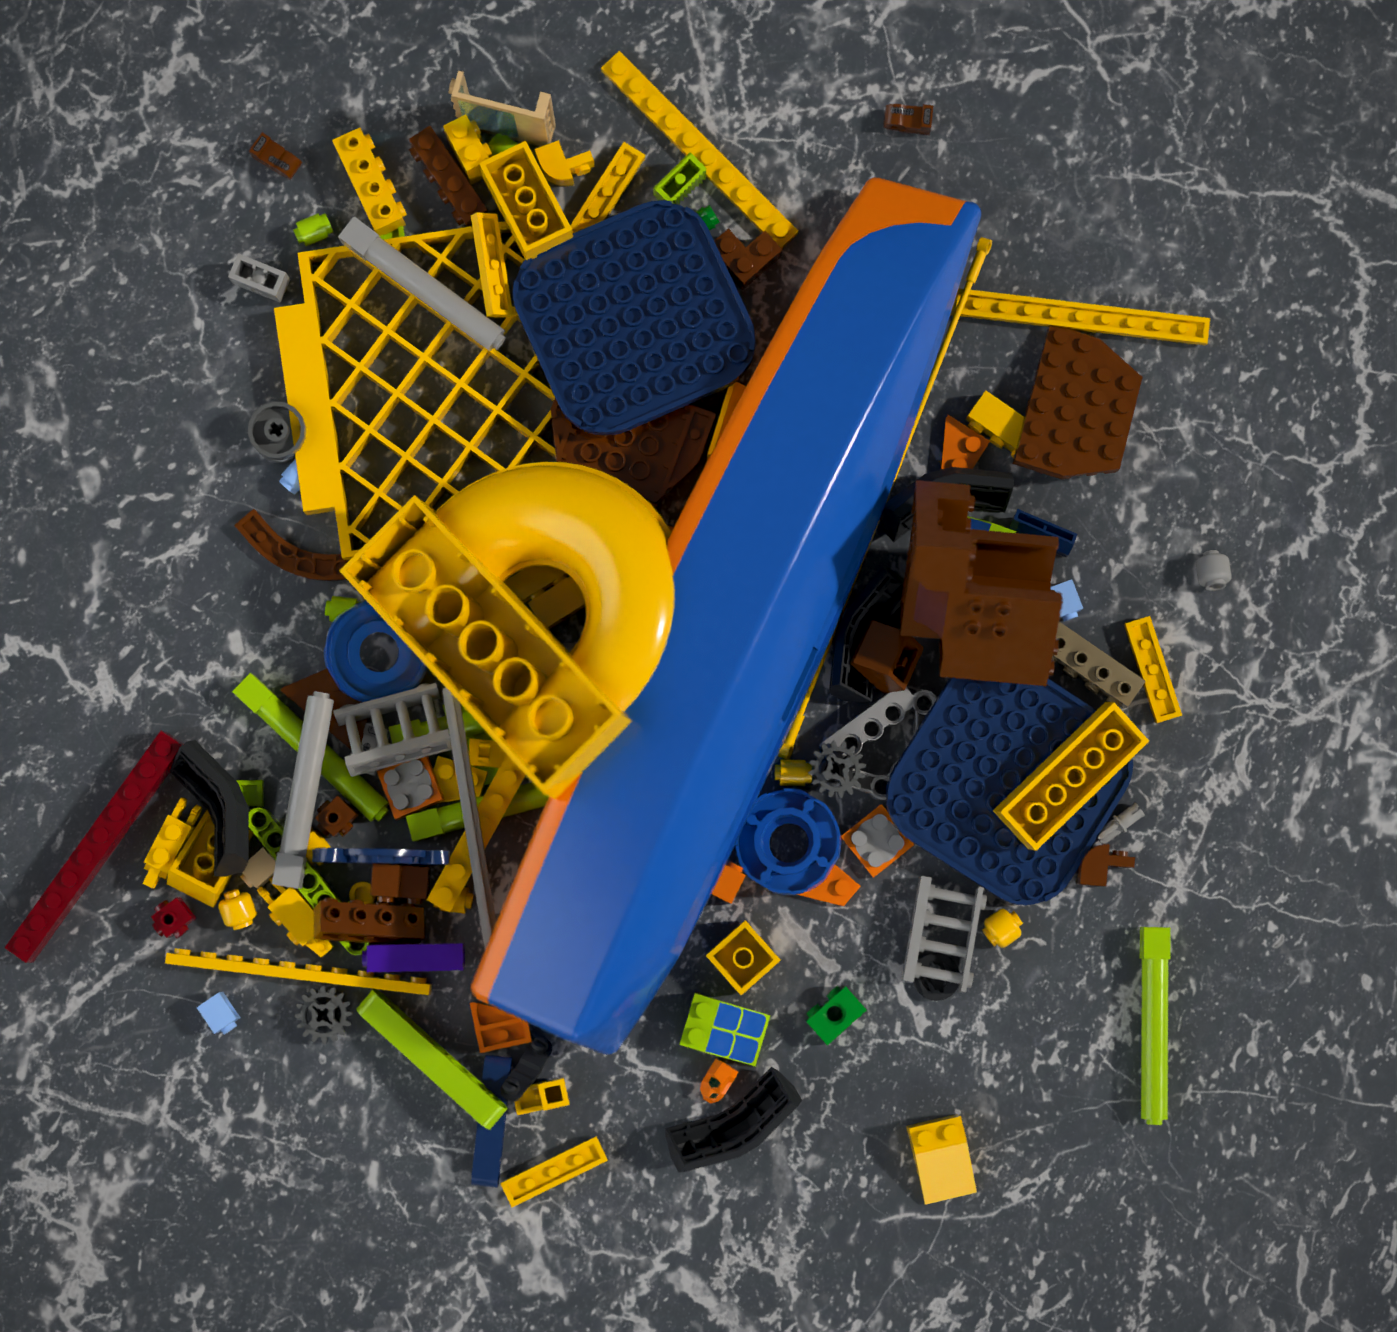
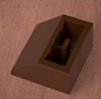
(886, 657)

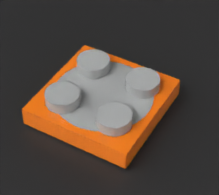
(410, 787)
(876, 841)

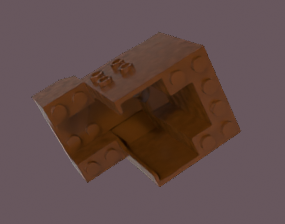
(979, 591)

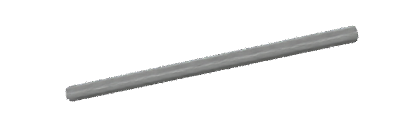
(470, 815)

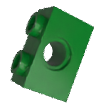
(850, 1011)

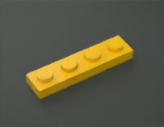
(609, 187)
(491, 265)
(1152, 669)
(554, 1171)

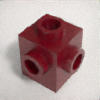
(181, 914)

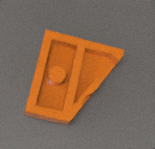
(961, 445)
(836, 889)
(498, 1028)

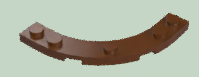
(285, 555)

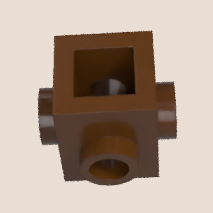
(345, 813)

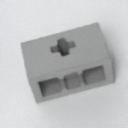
(259, 278)

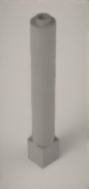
(421, 284)
(292, 857)

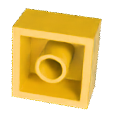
(743, 957)

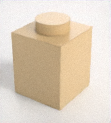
(259, 869)

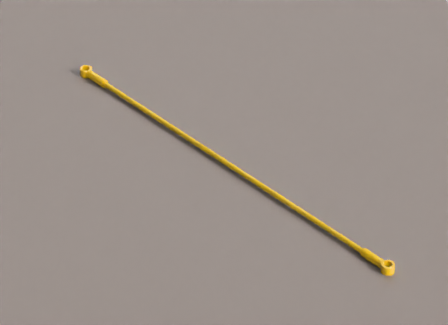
(983, 248)

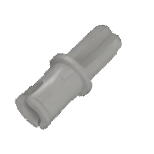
(1120, 823)

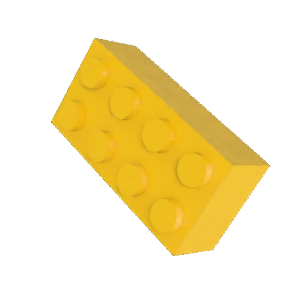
(525, 200)

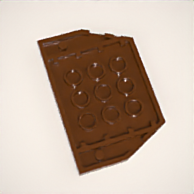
(1077, 408)
(644, 458)

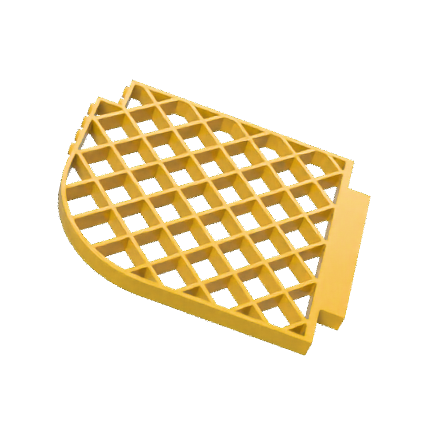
(309, 387)

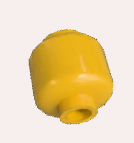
(237, 909)
(1002, 928)

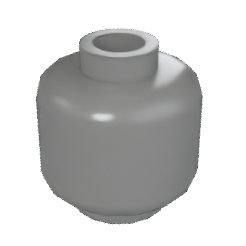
(1213, 570)

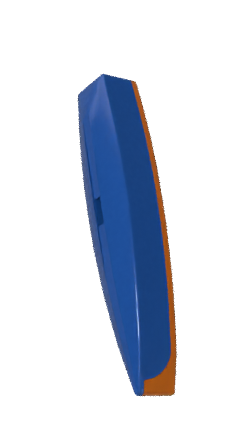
(757, 596)

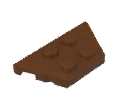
(323, 682)

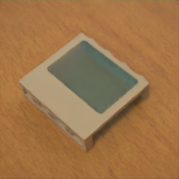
(496, 117)

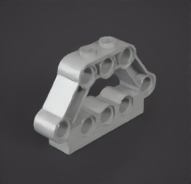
(902, 702)

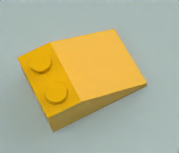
(194, 865)
(942, 1158)

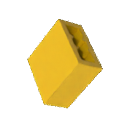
(466, 144)

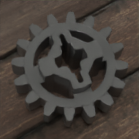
(847, 763)
(314, 1006)

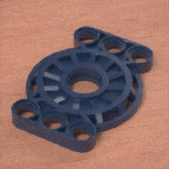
(380, 856)

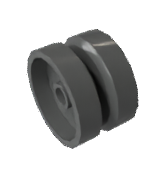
(263, 430)

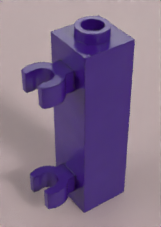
(414, 957)

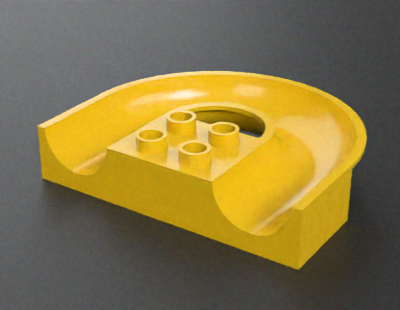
(446, 597)

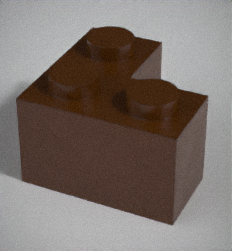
(747, 262)
(400, 881)

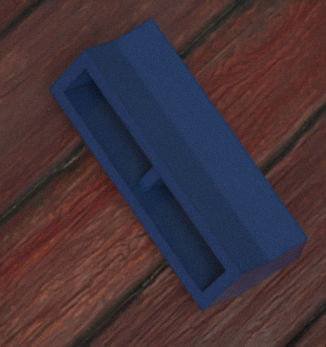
(1029, 524)

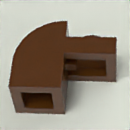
(1095, 865)

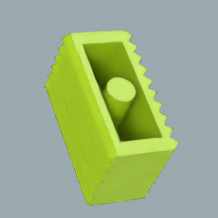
(681, 180)

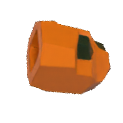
(717, 1081)

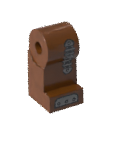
(908, 118)
(275, 156)

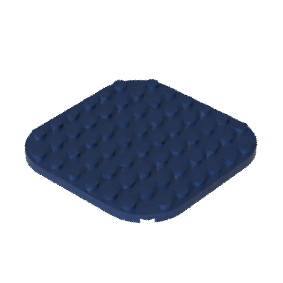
(634, 318)
(968, 759)

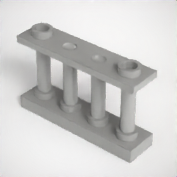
(397, 753)
(918, 943)

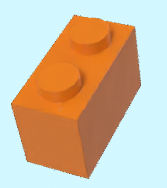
(729, 882)

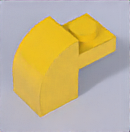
(558, 168)
(543, 1096)

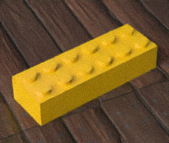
(1071, 775)

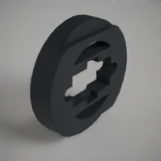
(949, 989)

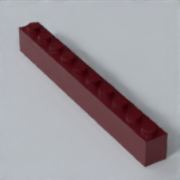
(94, 849)

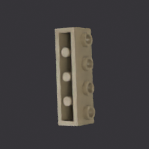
(1096, 668)

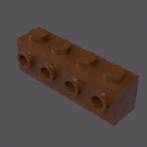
(447, 176)
(368, 922)

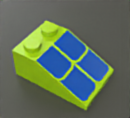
(724, 1029)

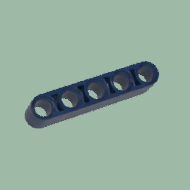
(490, 1142)

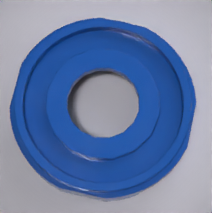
(345, 664)
(782, 808)

